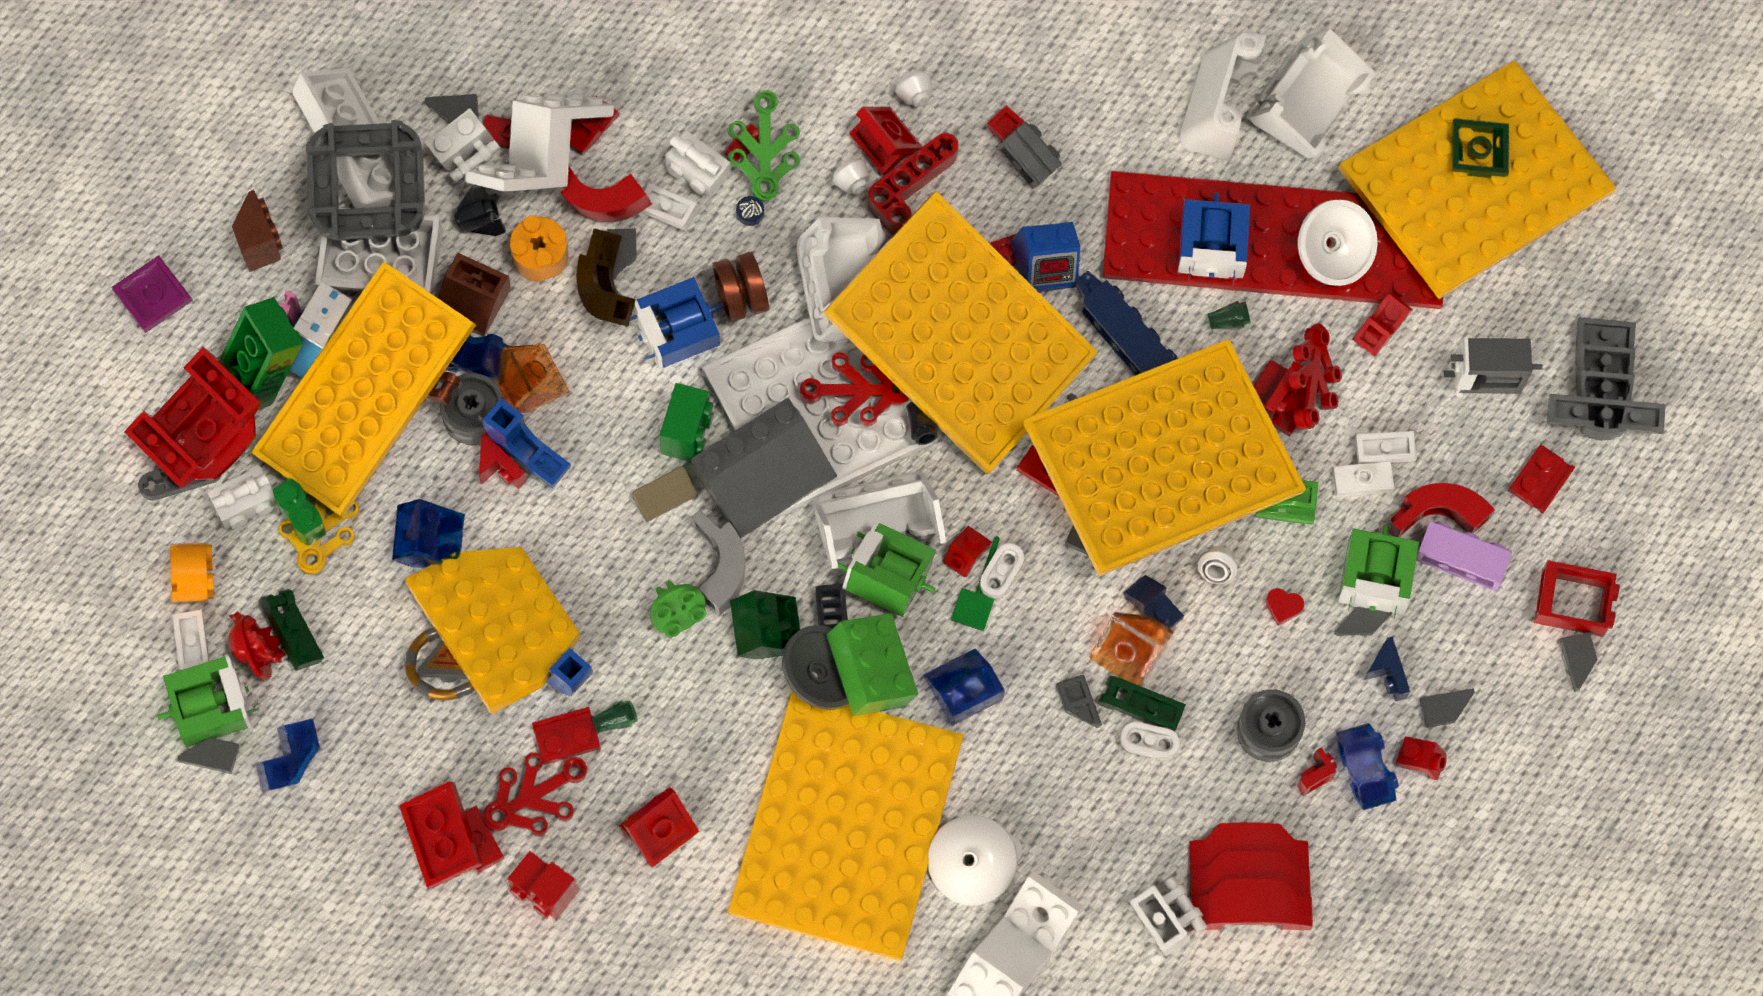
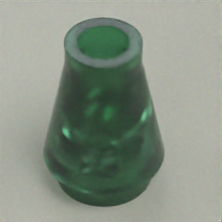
(1230, 316)
(616, 717)

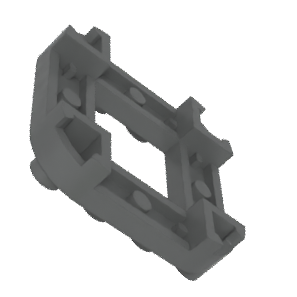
(365, 140)

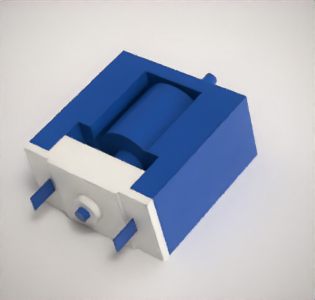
(1213, 230)
(686, 319)

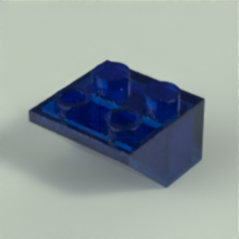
(426, 534)
(965, 686)

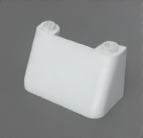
(1310, 92)
(1208, 123)
(829, 259)

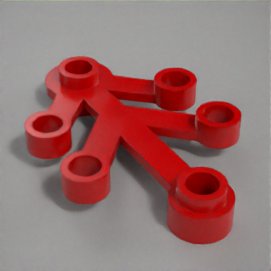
(1314, 346)
(860, 390)
(531, 797)

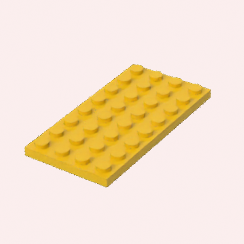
(363, 389)

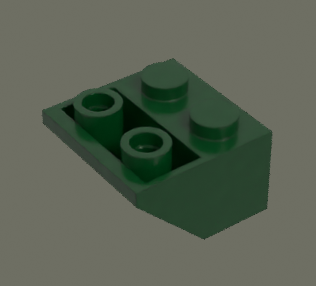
(763, 623)

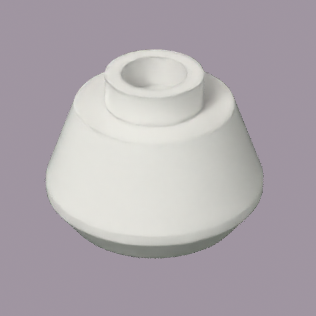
(915, 88)
(852, 176)
(1218, 565)

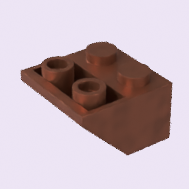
(256, 233)
(474, 291)

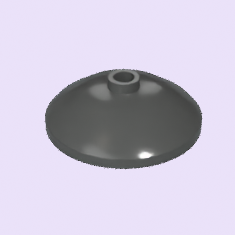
(809, 653)

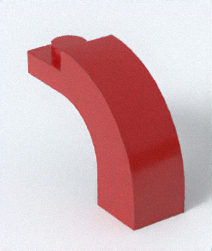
(607, 204)
(1443, 499)

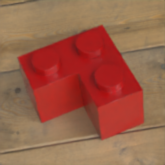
(543, 884)

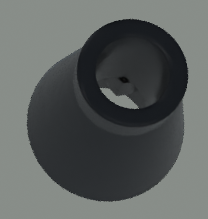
(922, 428)

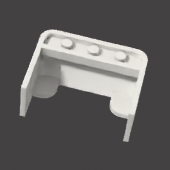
(897, 502)

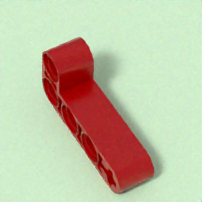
(916, 177)

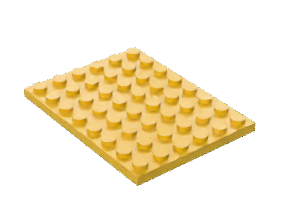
(1467, 224)
(960, 332)
(1164, 457)
(846, 826)

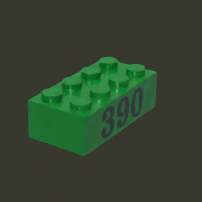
(262, 349)

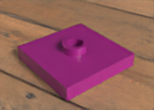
(152, 294)

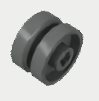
(468, 408)
(1276, 709)

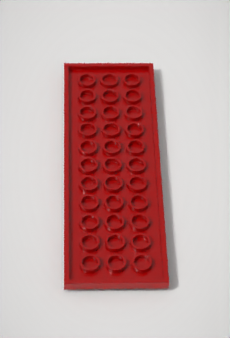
(1146, 239)

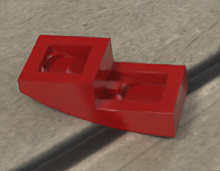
(588, 130)
(1382, 324)

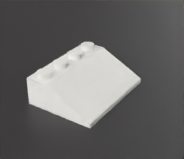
(355, 261)

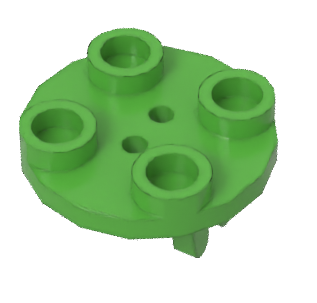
(677, 608)

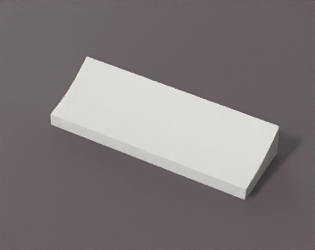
(338, 99)

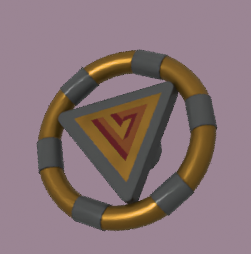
(437, 665)

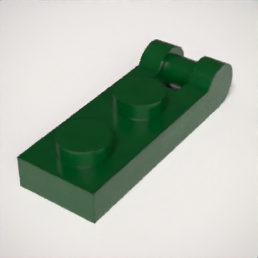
(291, 629)
(1142, 703)

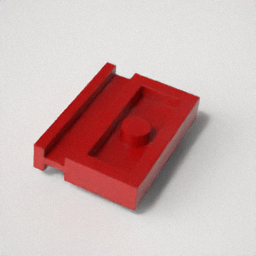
(1541, 478)
(566, 735)

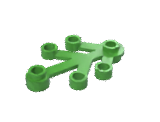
(764, 150)

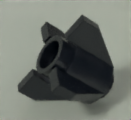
(478, 211)

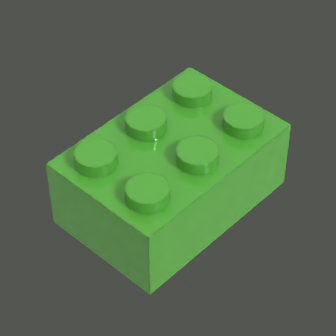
(872, 664)

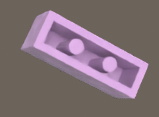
(1463, 555)

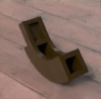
(596, 280)

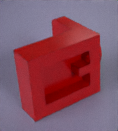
(1315, 778)

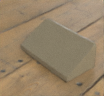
(664, 494)

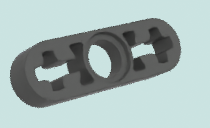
(161, 491)

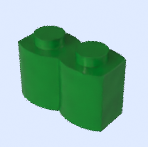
(301, 513)

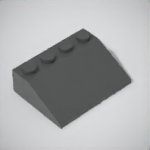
(763, 467)

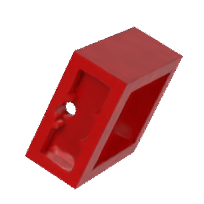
(1556, 570)

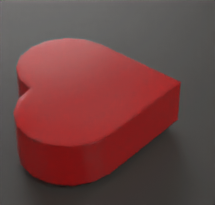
(1283, 605)

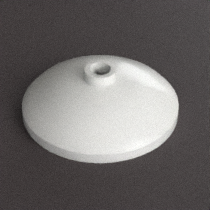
(1351, 245)
(993, 864)

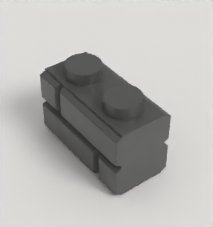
(1030, 154)

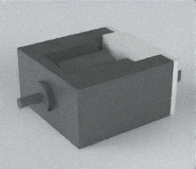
(1492, 365)

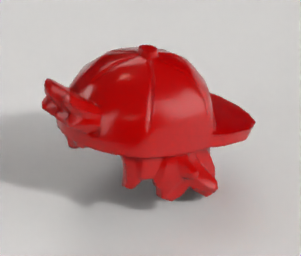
(254, 645)

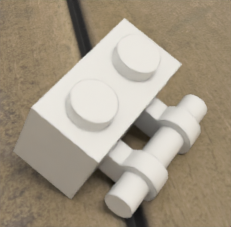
(459, 142)
(697, 164)
(243, 499)
(1160, 919)

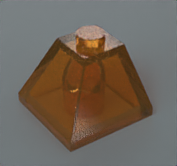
(529, 377)
(1131, 645)

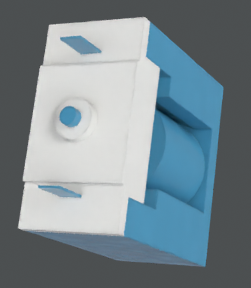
(317, 324)

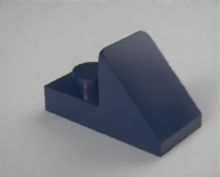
(1150, 600)
(1389, 664)

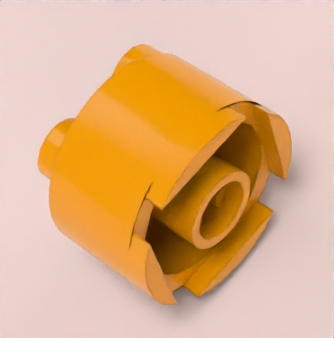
(552, 248)
(189, 572)

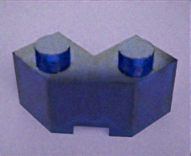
(480, 356)
(299, 746)
(1362, 755)

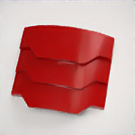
(201, 425)
(1251, 877)

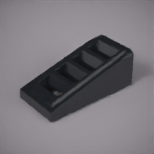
(830, 591)

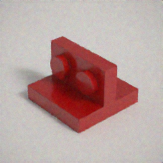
(883, 137)
(1279, 397)
(660, 827)

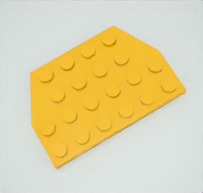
(496, 621)

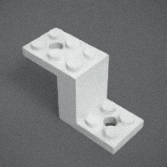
(539, 142)
(1019, 943)

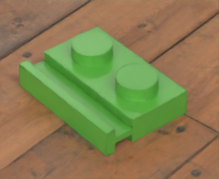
(1296, 509)

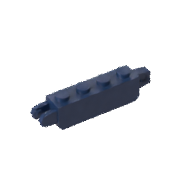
(1121, 325)

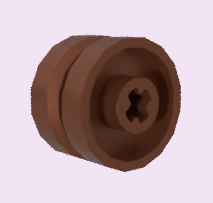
(744, 285)

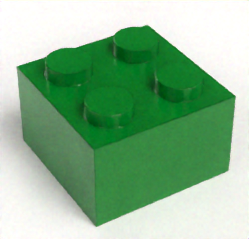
(686, 422)

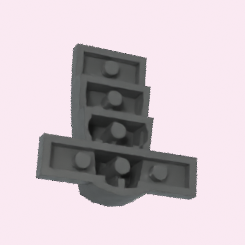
(1605, 385)

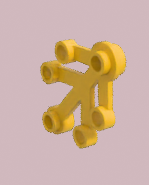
(315, 549)

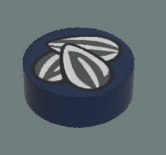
(750, 211)

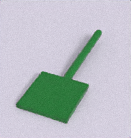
(973, 607)

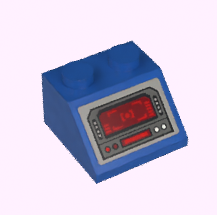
(1048, 255)

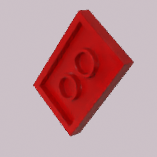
(440, 834)

